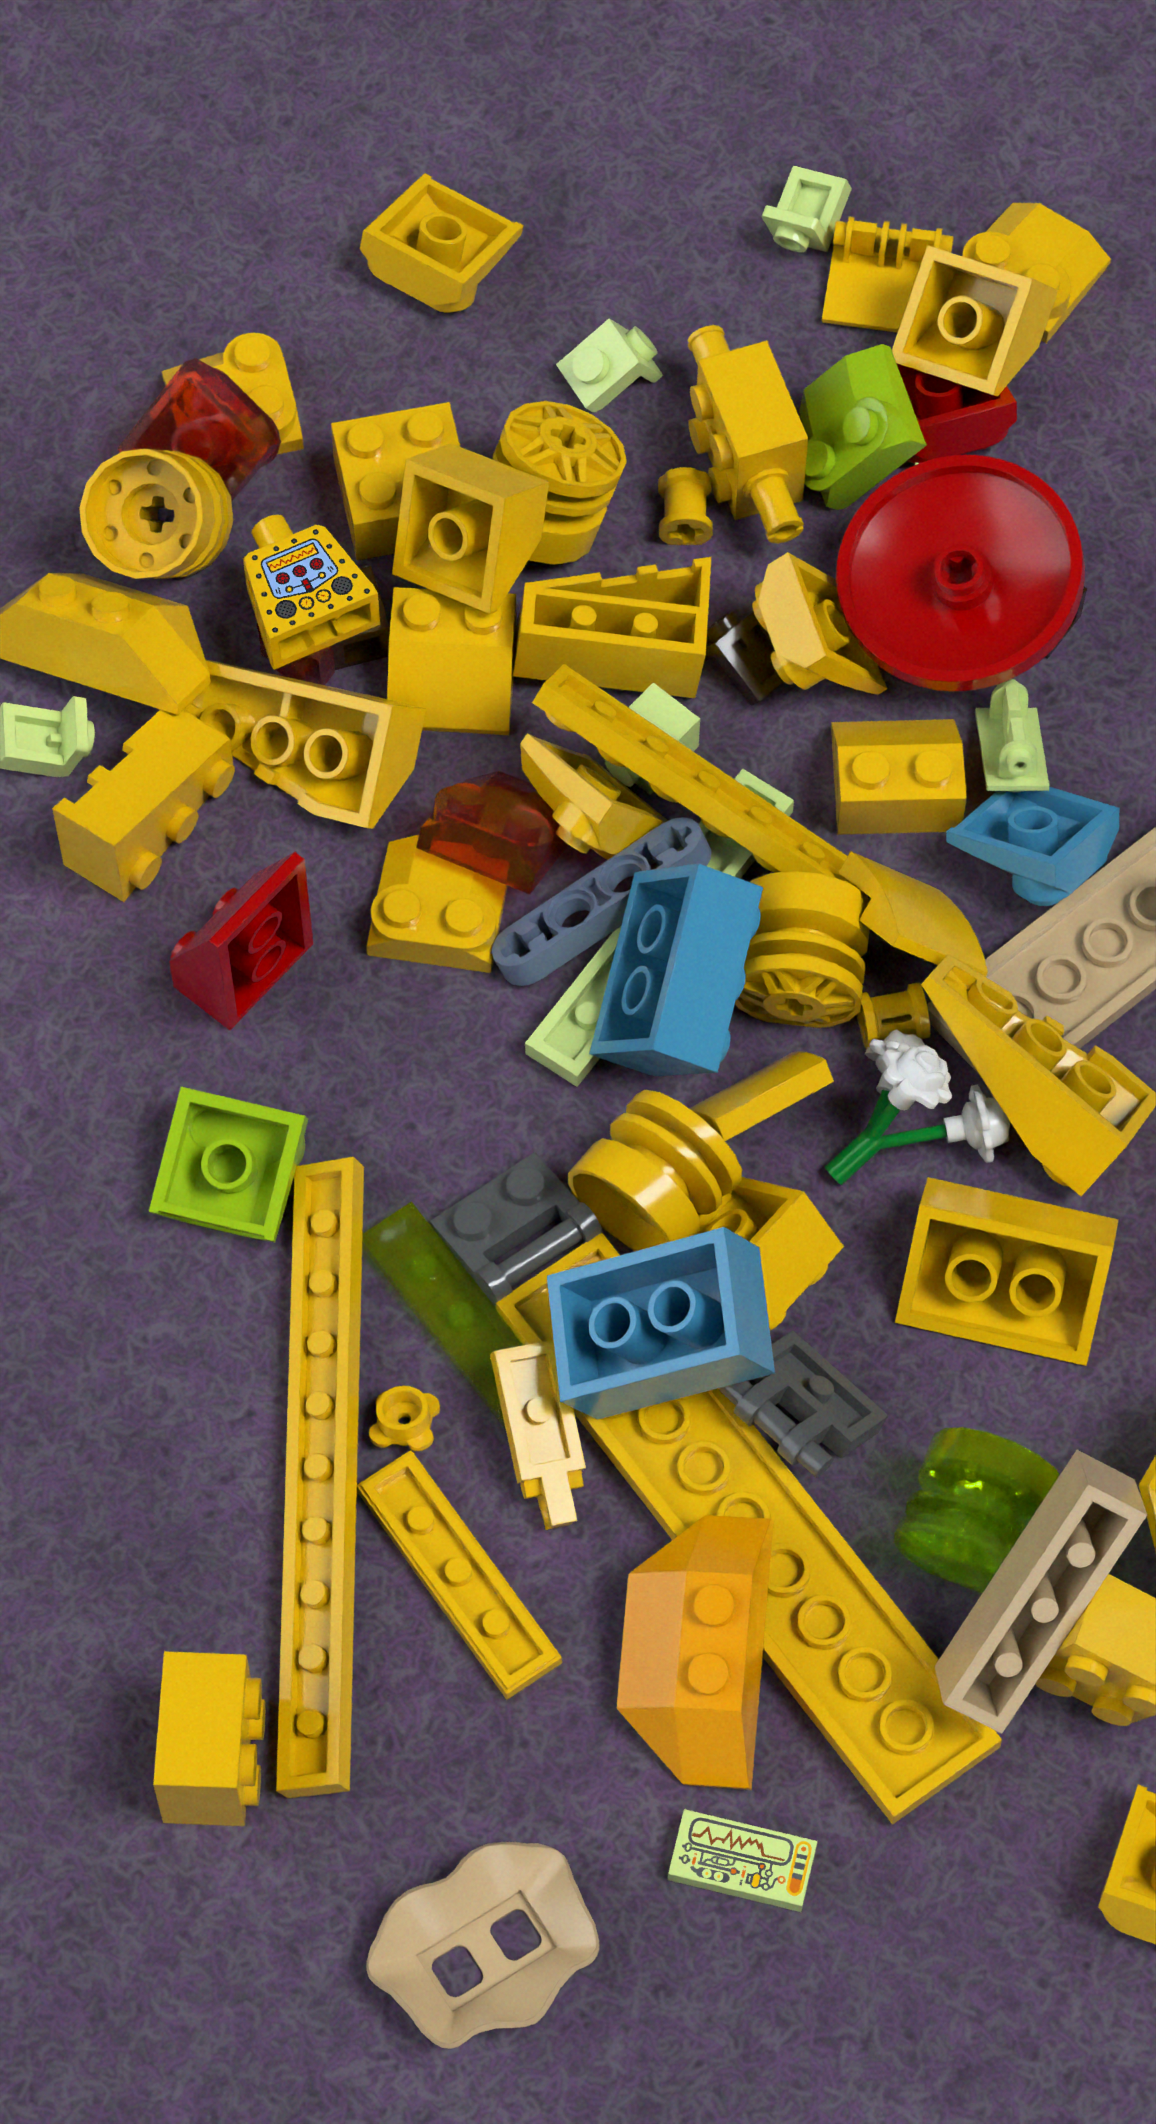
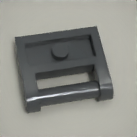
(506, 1215)

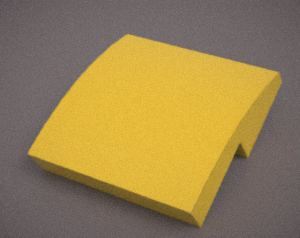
(913, 914)
(764, 1093)

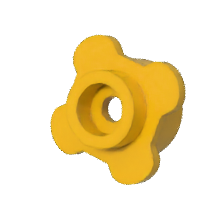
(399, 1403)

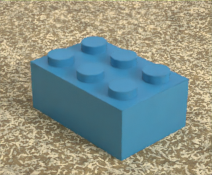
(677, 971)
(660, 1324)

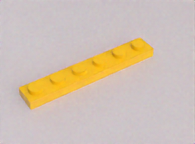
(684, 776)

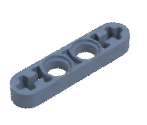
(594, 894)

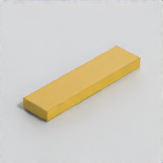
(459, 1574)

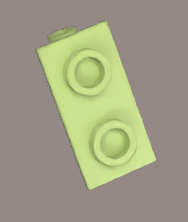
(1011, 741)

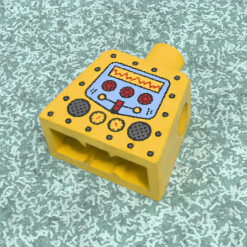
(305, 591)

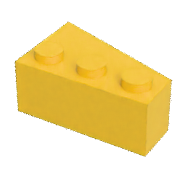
(618, 628)
(143, 802)

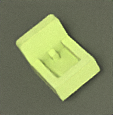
(807, 210)
(608, 364)
(45, 739)

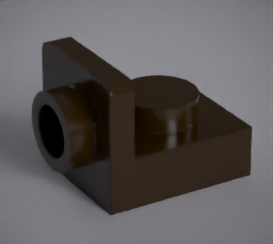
(744, 654)

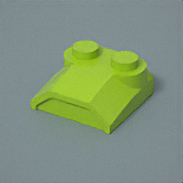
(857, 426)
(228, 1164)

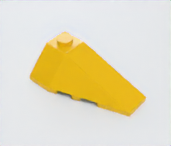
(317, 742)

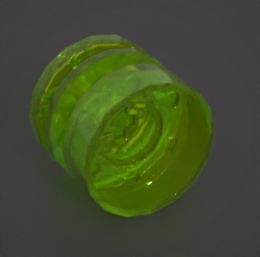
(971, 1505)

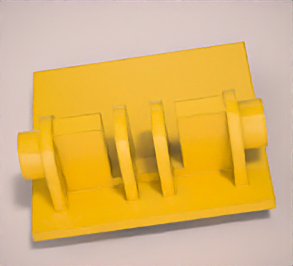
(875, 272)

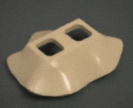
(460, 1913)

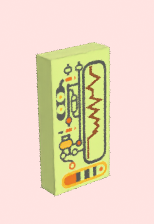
(742, 1860)

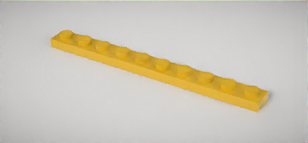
(321, 1481)

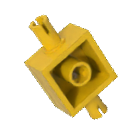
(748, 432)

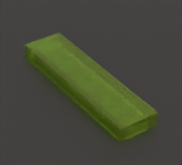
(442, 1297)

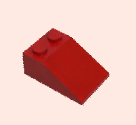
(246, 943)

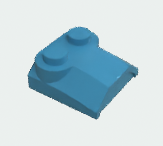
(1041, 838)

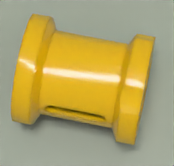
(685, 506)
(900, 1011)

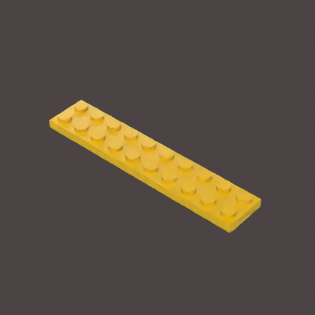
(827, 1618)

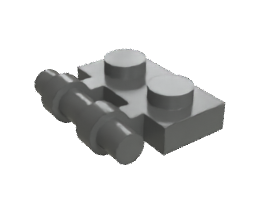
(817, 1396)

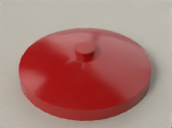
(960, 572)

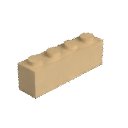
(1040, 1591)

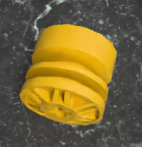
(580, 462)
(123, 509)
(806, 951)
(655, 1172)

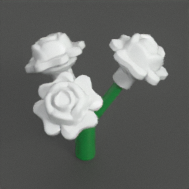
(917, 1074)

